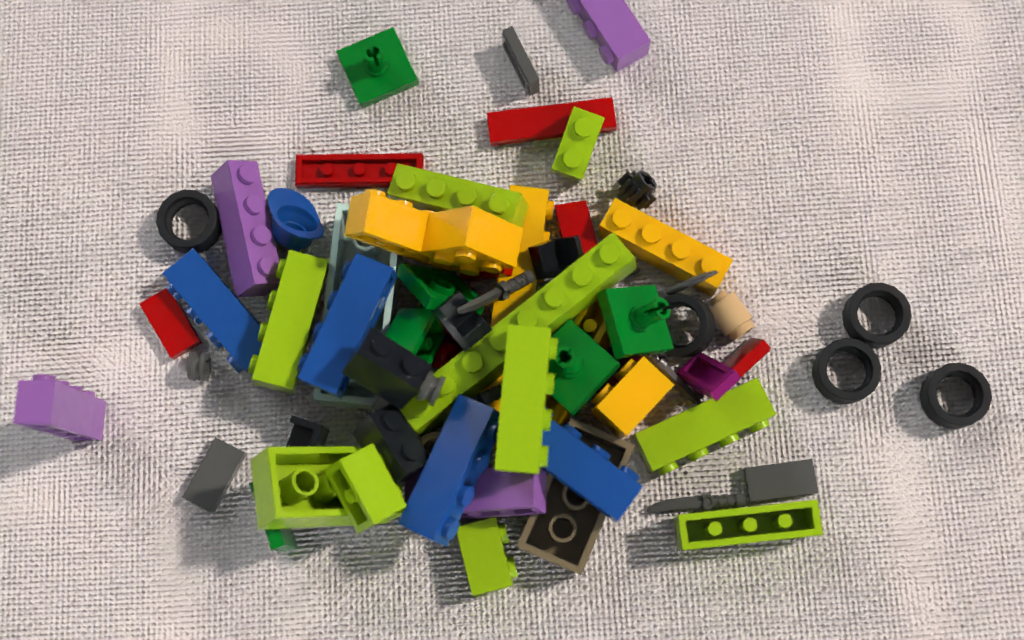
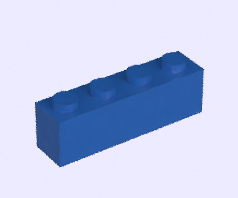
(216, 307)
(349, 318)
(452, 471)
(589, 471)

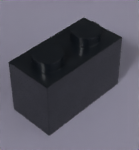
(386, 368)
(394, 441)

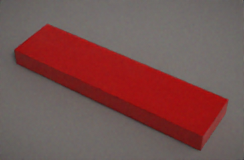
(544, 121)
(351, 169)

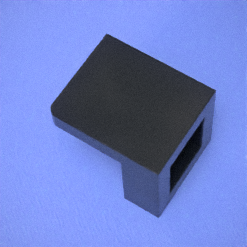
(555, 256)
(464, 328)
(306, 433)

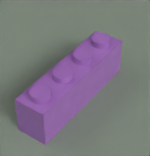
(614, 30)
(246, 228)
(59, 409)
(501, 494)

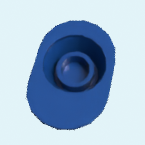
(293, 219)

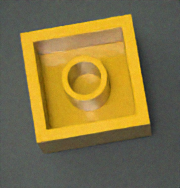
(472, 240)
(631, 398)

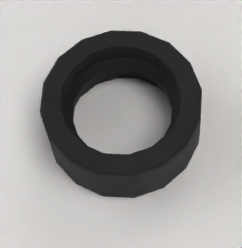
(176, 202)
(891, 295)
(706, 330)
(864, 353)
(976, 381)

